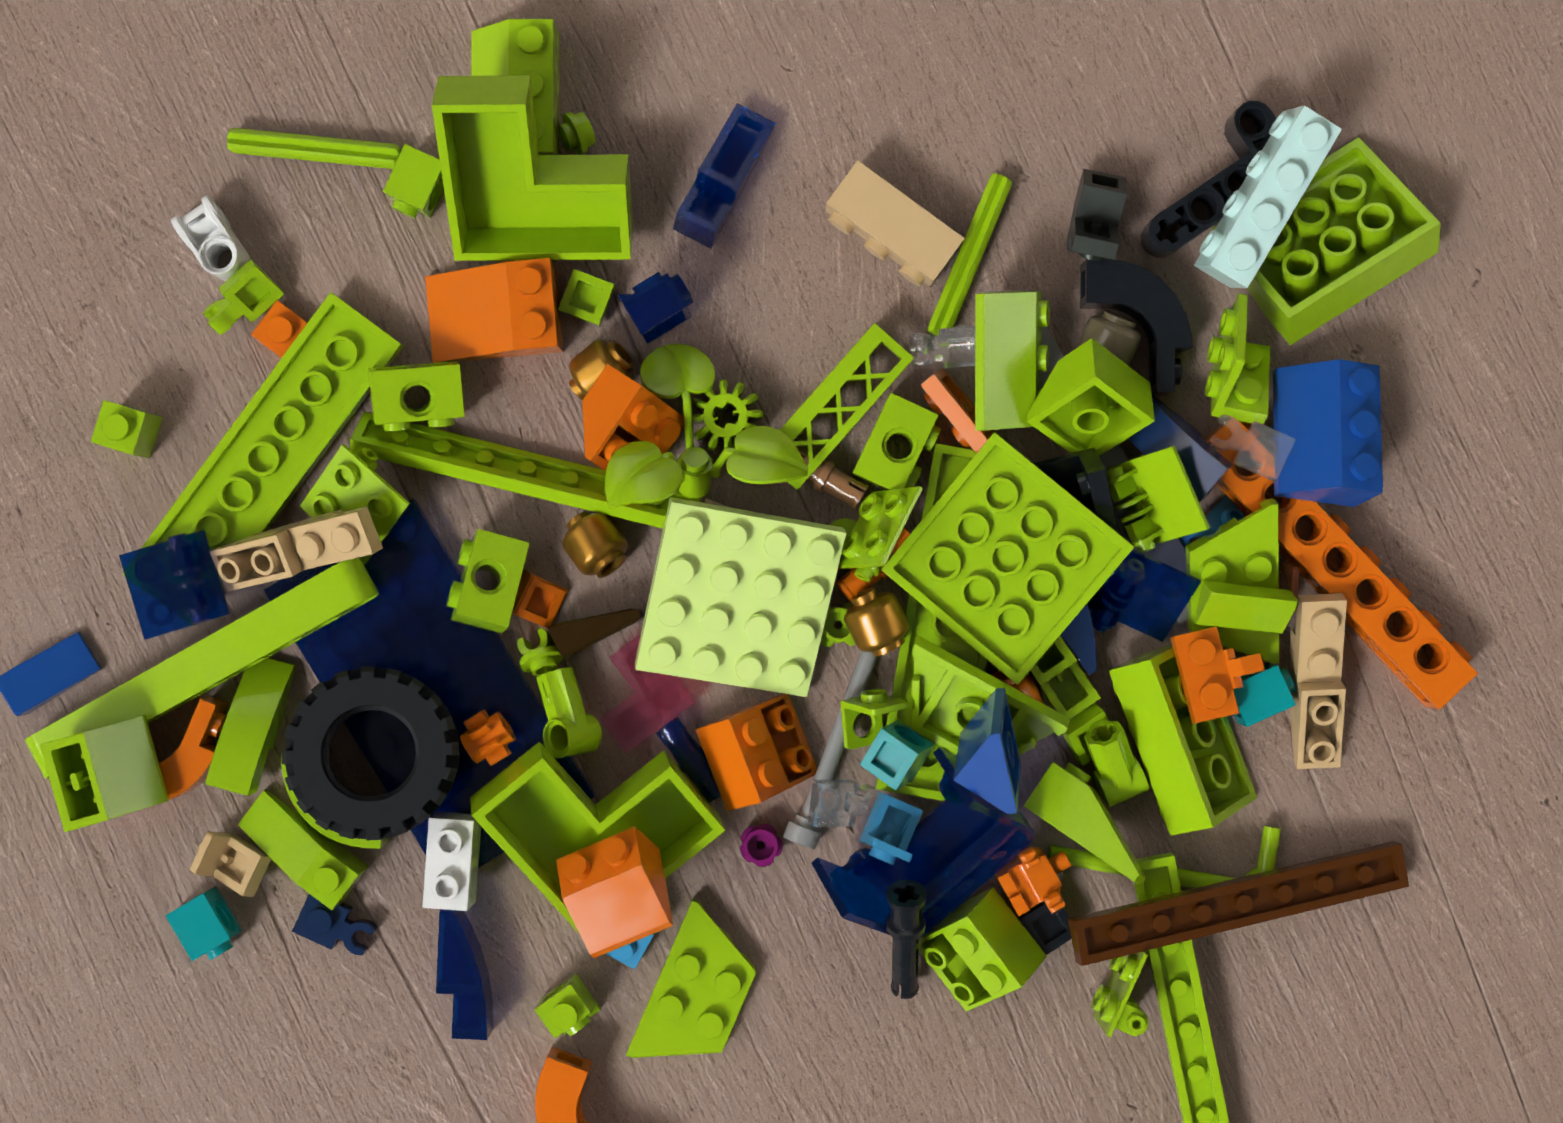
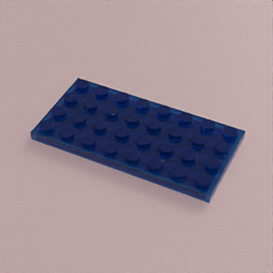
(414, 633)

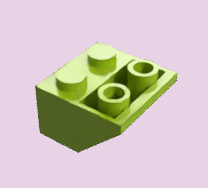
(104, 773)
(981, 950)

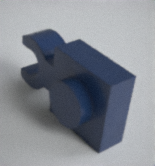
(328, 926)

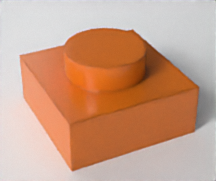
(279, 328)

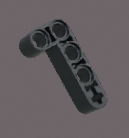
(1214, 191)

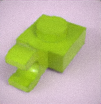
(245, 293)

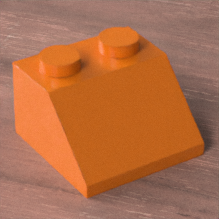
(615, 891)

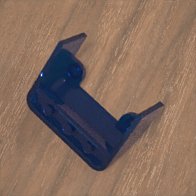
(952, 857)

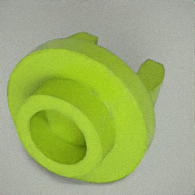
(541, 659)

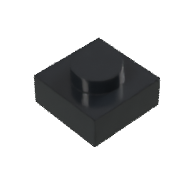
(1046, 928)

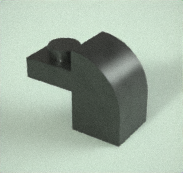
(1097, 215)

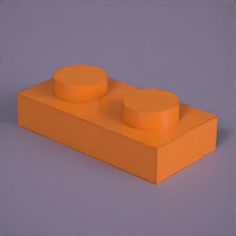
(946, 397)

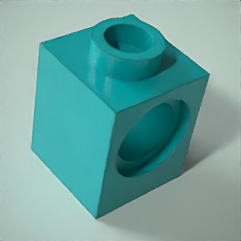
(1264, 695)
(896, 754)
(204, 925)

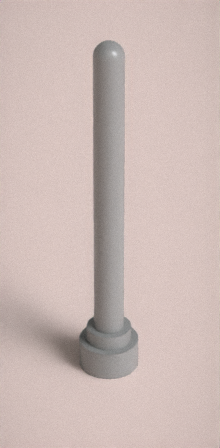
(800, 830)

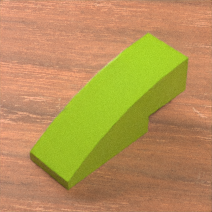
(1063, 681)
(251, 727)

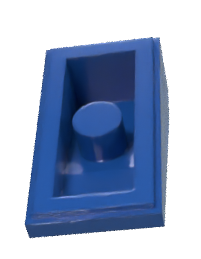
(48, 675)

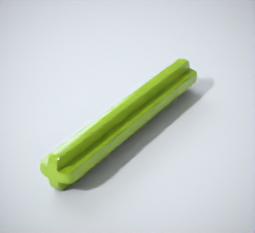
(313, 148)
(970, 253)

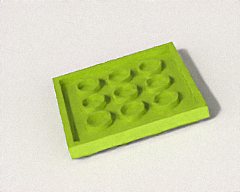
(1007, 558)

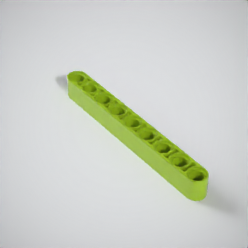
(220, 654)

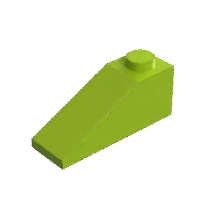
(1080, 813)
(302, 852)

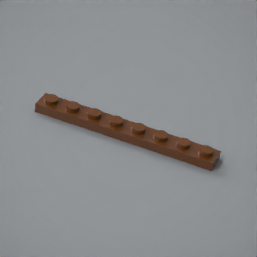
(1237, 903)

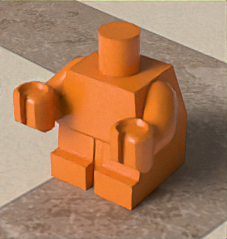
(1034, 879)

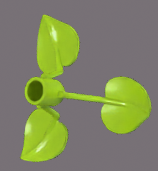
(645, 475)

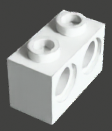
(451, 861)

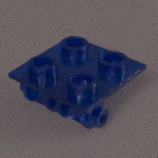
(174, 584)
(1142, 596)

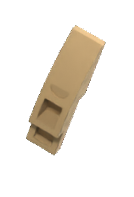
(296, 548)
(1317, 675)

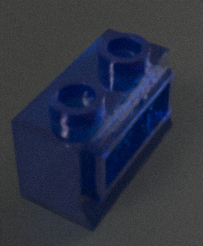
(658, 305)

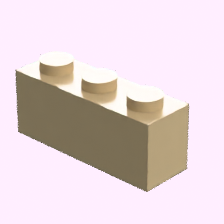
(892, 225)

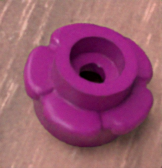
(749, 848)

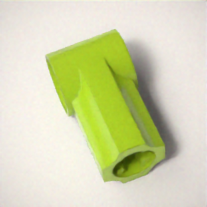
(568, 726)
(1117, 769)

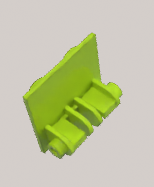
(352, 484)
(1156, 498)
(877, 530)
(1113, 1002)

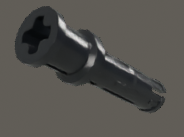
(905, 926)

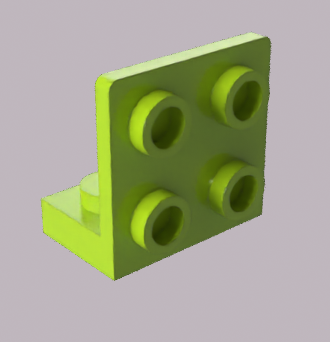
(1240, 369)

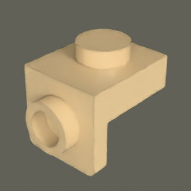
(231, 862)

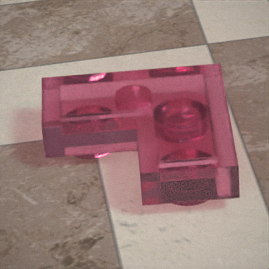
(654, 704)

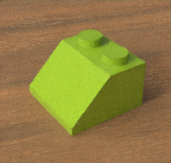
(1092, 401)

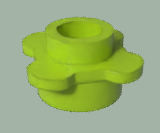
(830, 633)

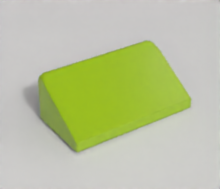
(1245, 607)

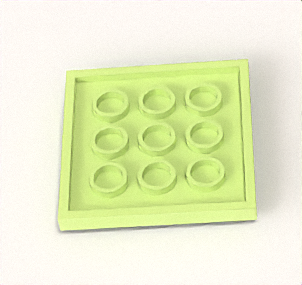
(739, 597)

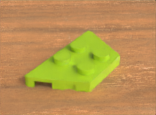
(1242, 555)
(952, 691)
(695, 992)

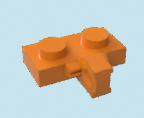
(1210, 673)

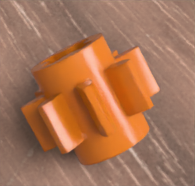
(487, 737)

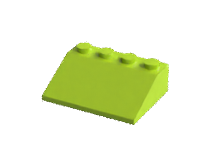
(1342, 243)

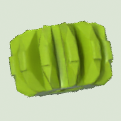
(721, 402)

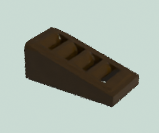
(582, 633)

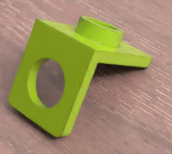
(873, 703)

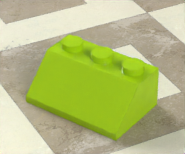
(525, 49)
(1008, 356)

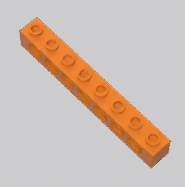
(1449, 666)

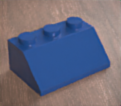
(1337, 431)

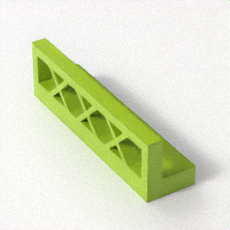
(831, 387)

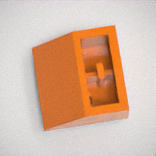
(622, 413)
(757, 752)

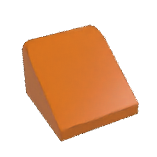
(538, 599)

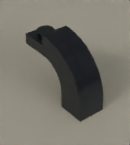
(1151, 304)

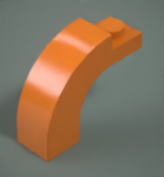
(192, 759)
(561, 1088)

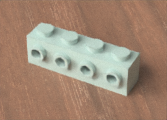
(1267, 196)

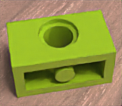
(391, 382)
(902, 419)
(502, 558)

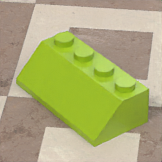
(1189, 765)

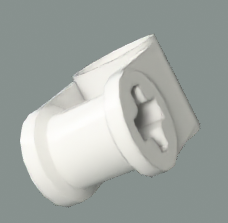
(208, 236)

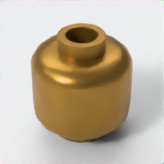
(592, 360)
(595, 544)
(876, 622)

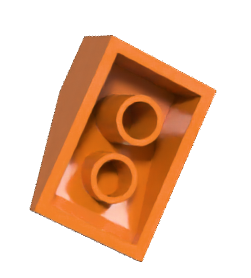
(495, 311)

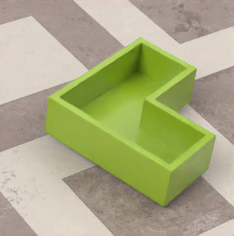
(511, 199)
(544, 815)

